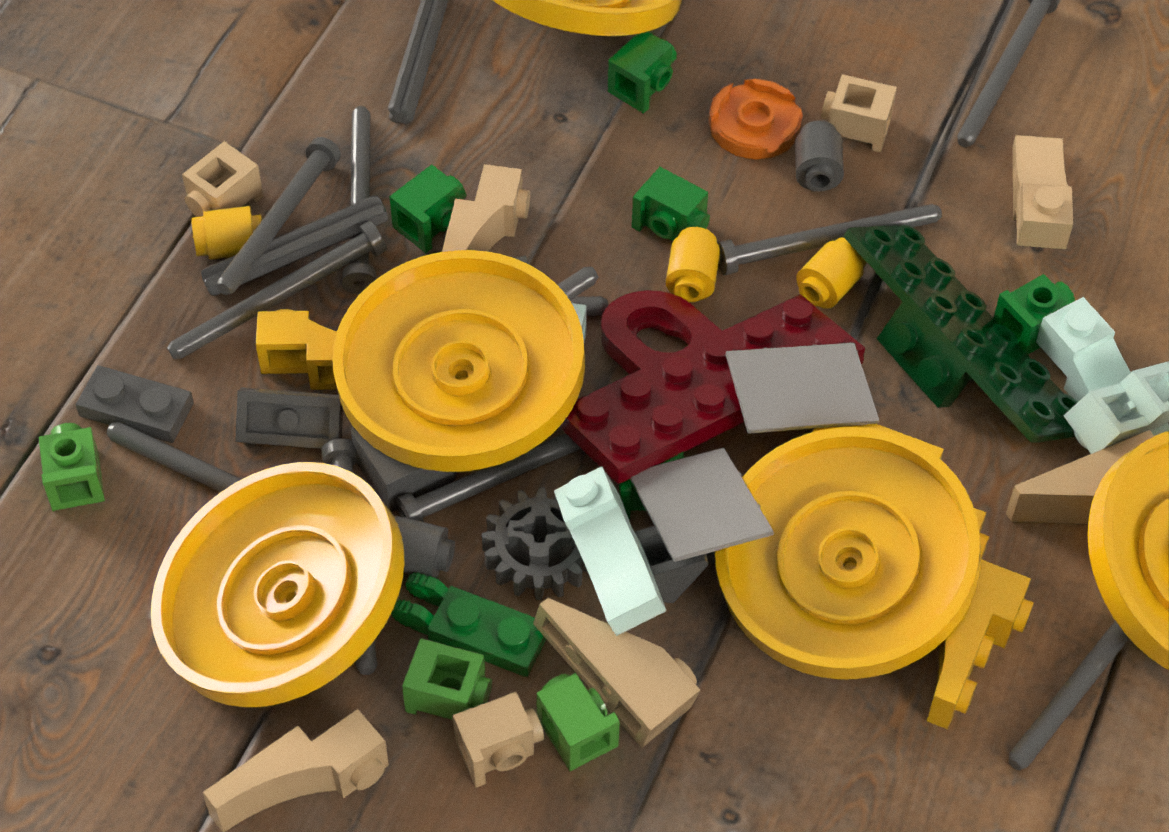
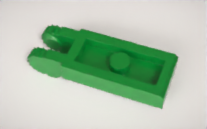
(471, 624)

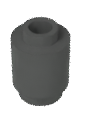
(819, 156)
(425, 547)

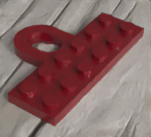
(679, 395)

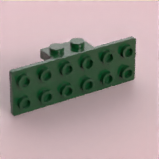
(949, 337)

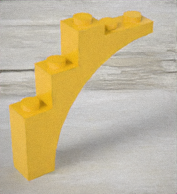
(989, 621)

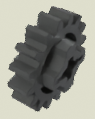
(532, 546)

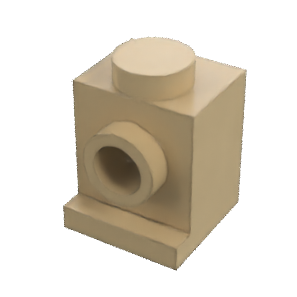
(860, 110)
(221, 181)
(496, 736)

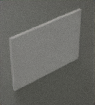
(801, 387)
(700, 505)

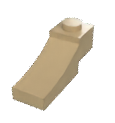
(1041, 192)
(493, 213)
(340, 759)

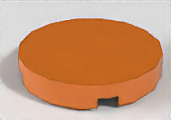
(755, 119)

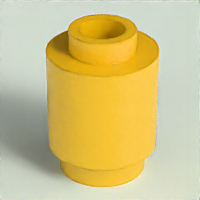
(223, 231)
(693, 264)
(830, 273)

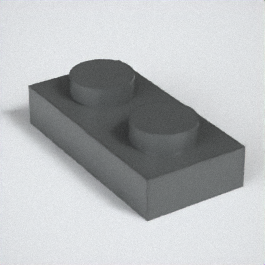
(136, 402)
(287, 418)

